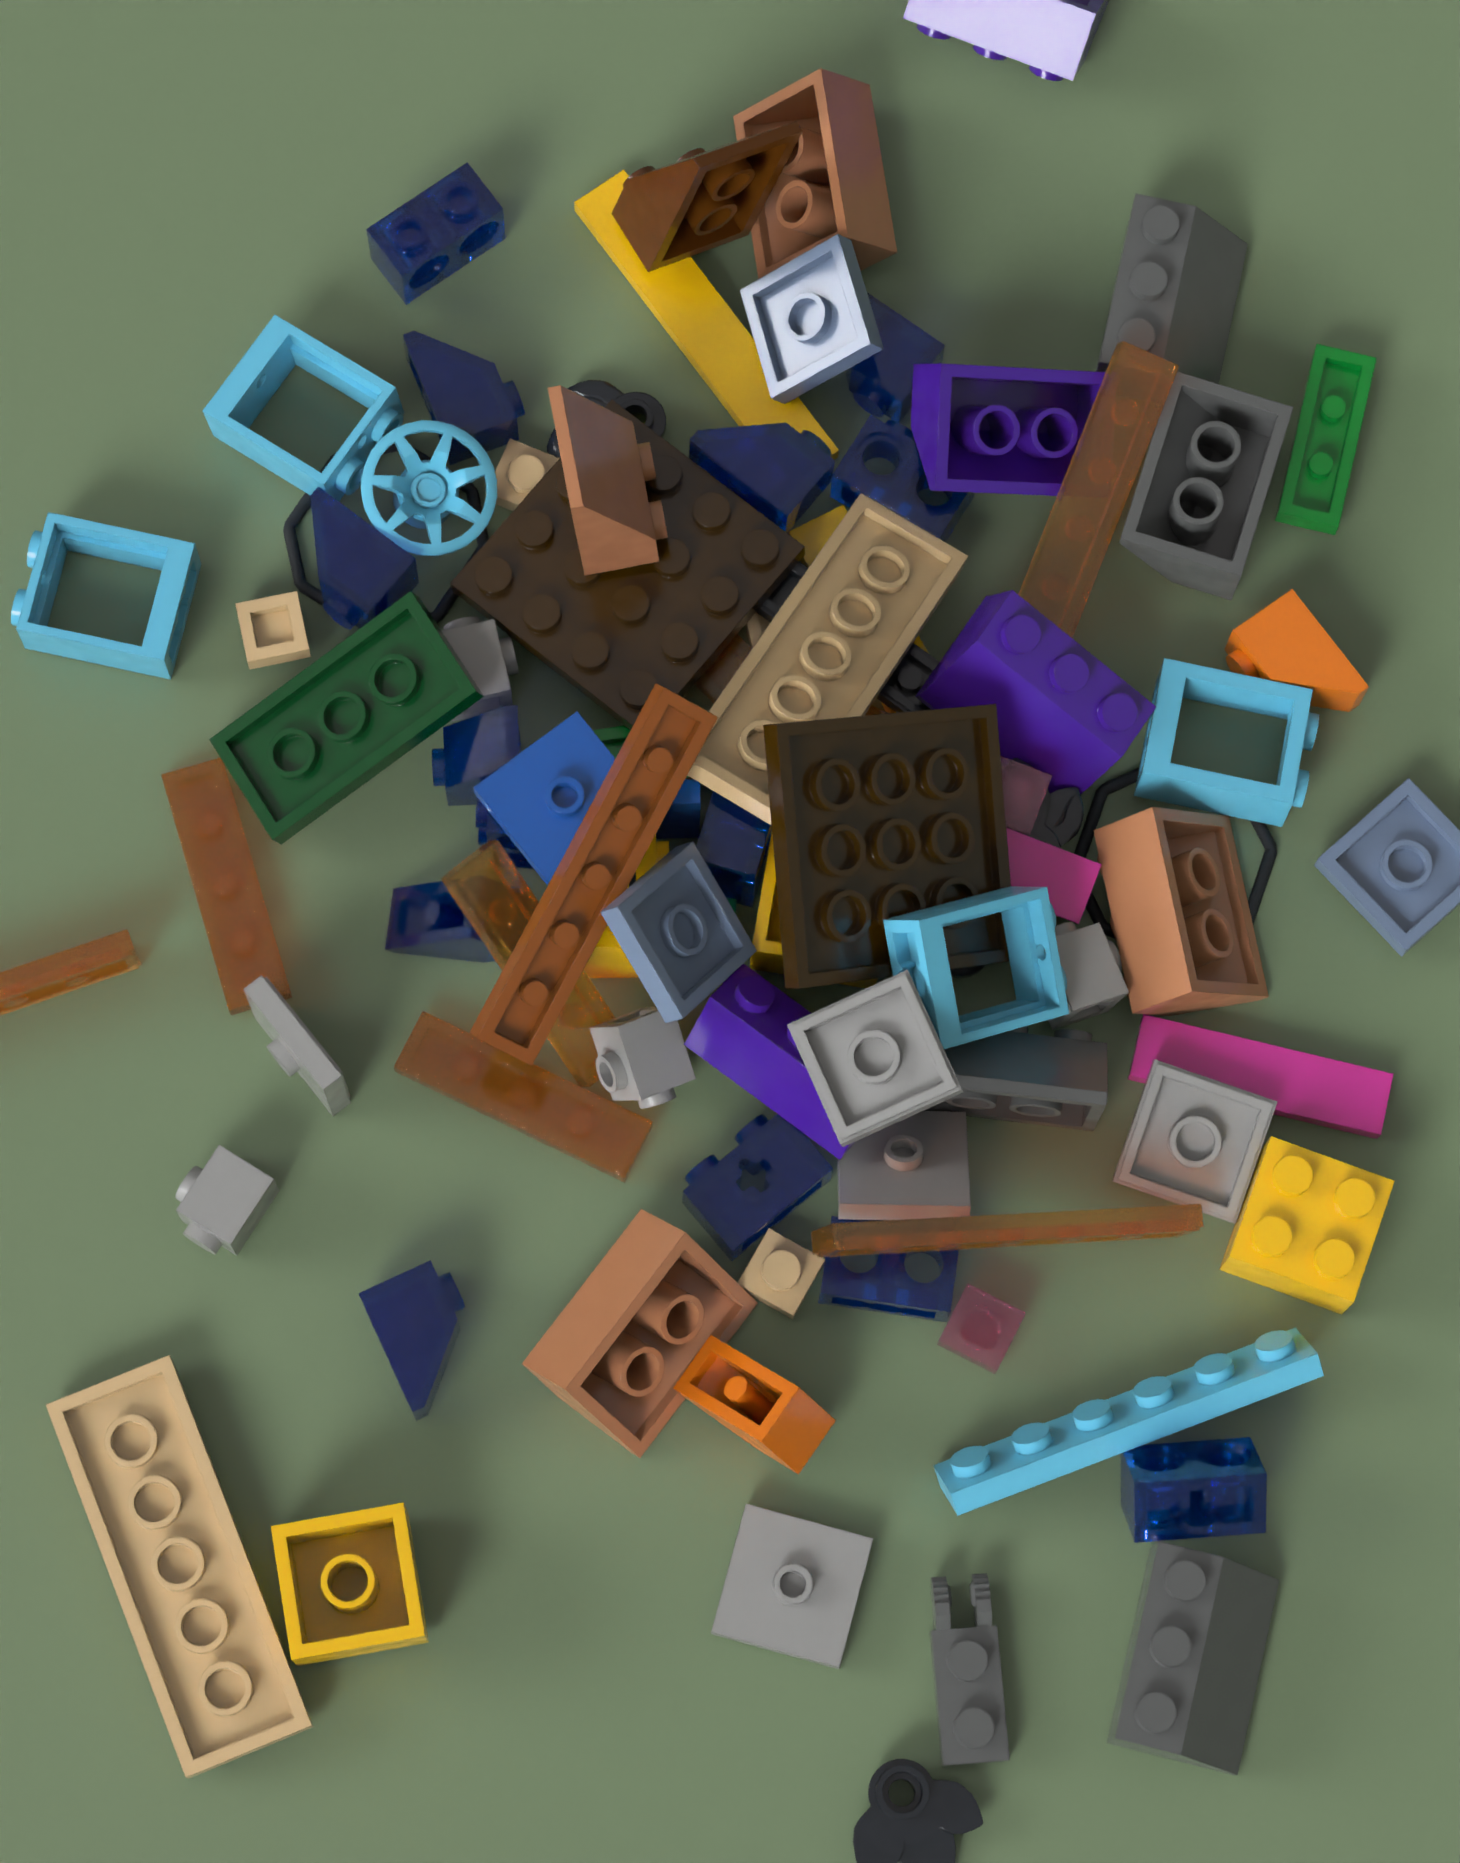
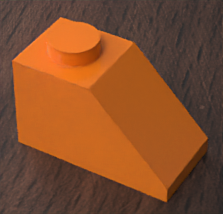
(1294, 649)
(755, 1404)

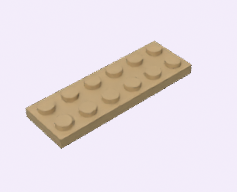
(828, 643)
(179, 1567)

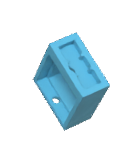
(259, 377)
(169, 612)
(1217, 791)
(1039, 980)

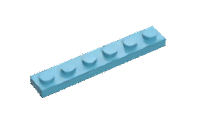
(1128, 1420)

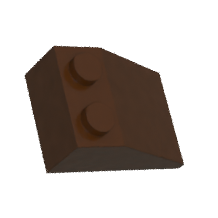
(702, 197)

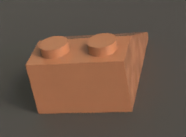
(606, 484)

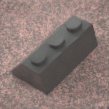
(1175, 287)
(1205, 483)
(1031, 1078)
(1193, 1658)

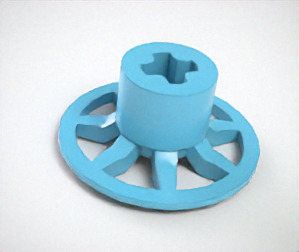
(428, 488)

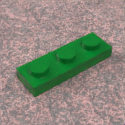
(1325, 439)

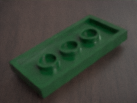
(346, 718)

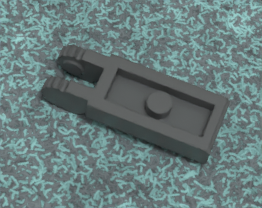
(968, 1679)

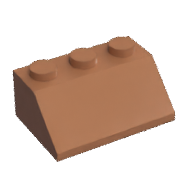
(831, 178)
(1179, 912)
(638, 1330)

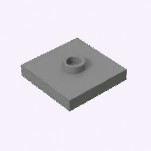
(296, 1046)
(875, 1058)
(1194, 1140)
(908, 1170)
(792, 1586)

